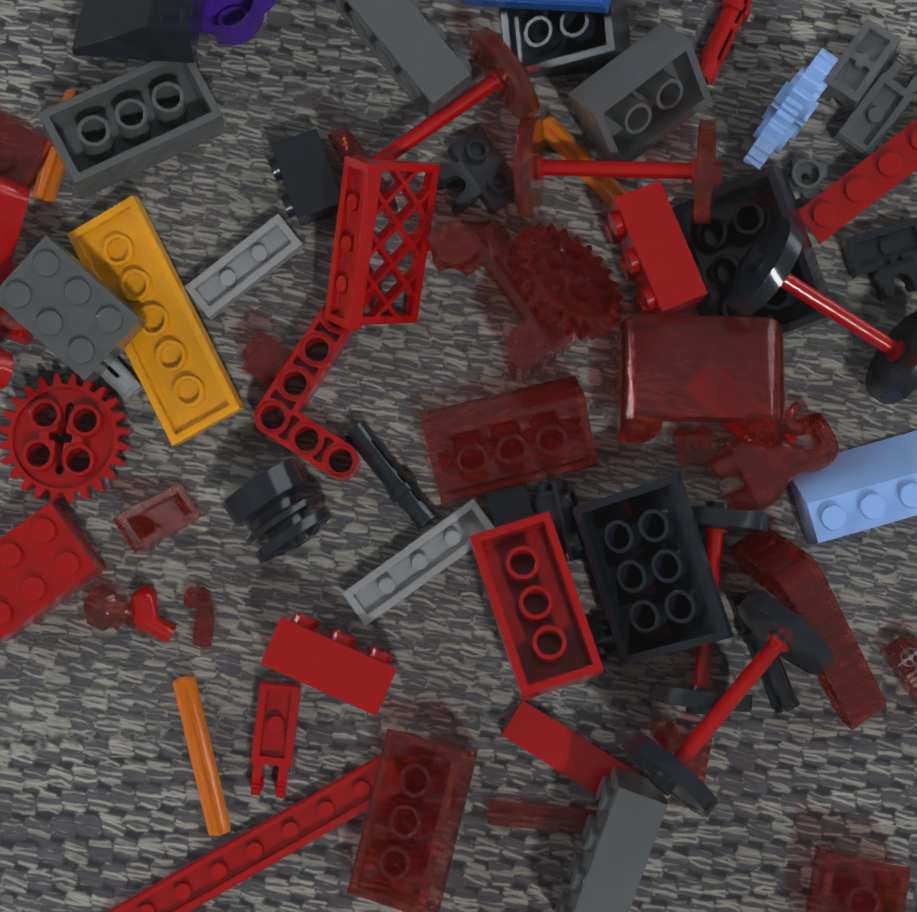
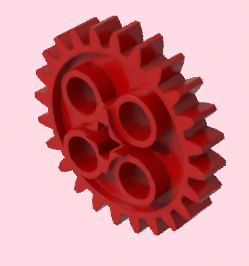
(28, 434)

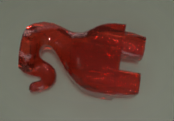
(771, 468)

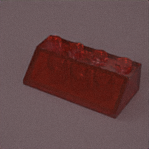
(509, 439)
(412, 821)

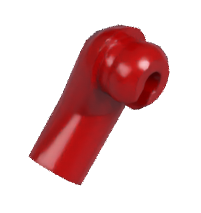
(146, 614)

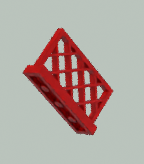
(357, 242)

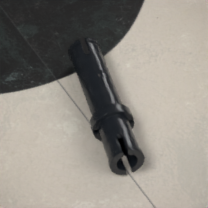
(400, 486)
(775, 676)

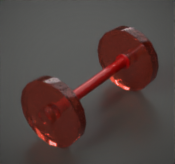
(501, 73)
(531, 166)

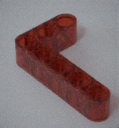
(803, 588)

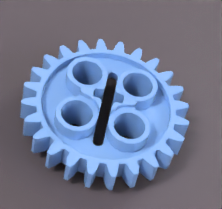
(792, 106)

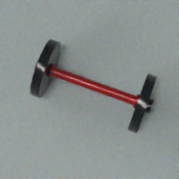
(768, 267)
(784, 636)
(700, 695)

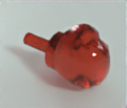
(108, 609)

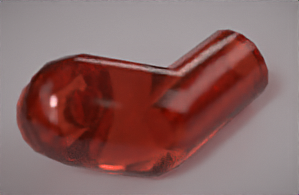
(204, 616)

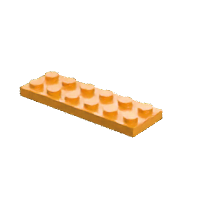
(173, 349)

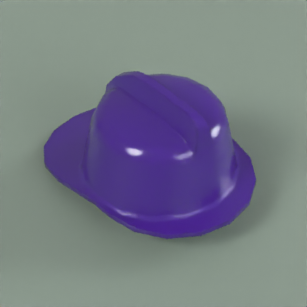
(234, 20)

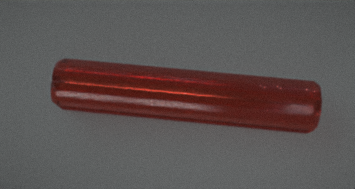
(538, 816)

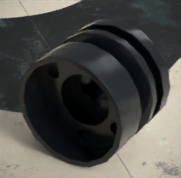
(277, 510)

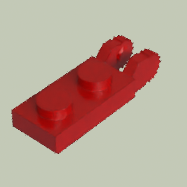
(275, 733)

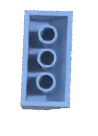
(859, 489)

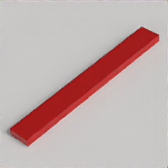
(259, 845)

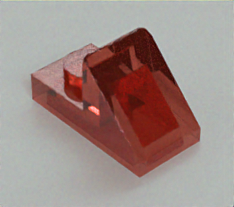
(157, 518)
(669, 738)

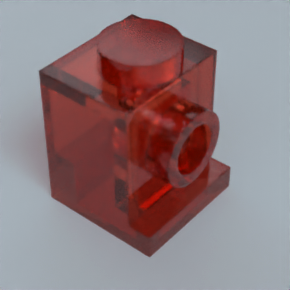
(264, 357)

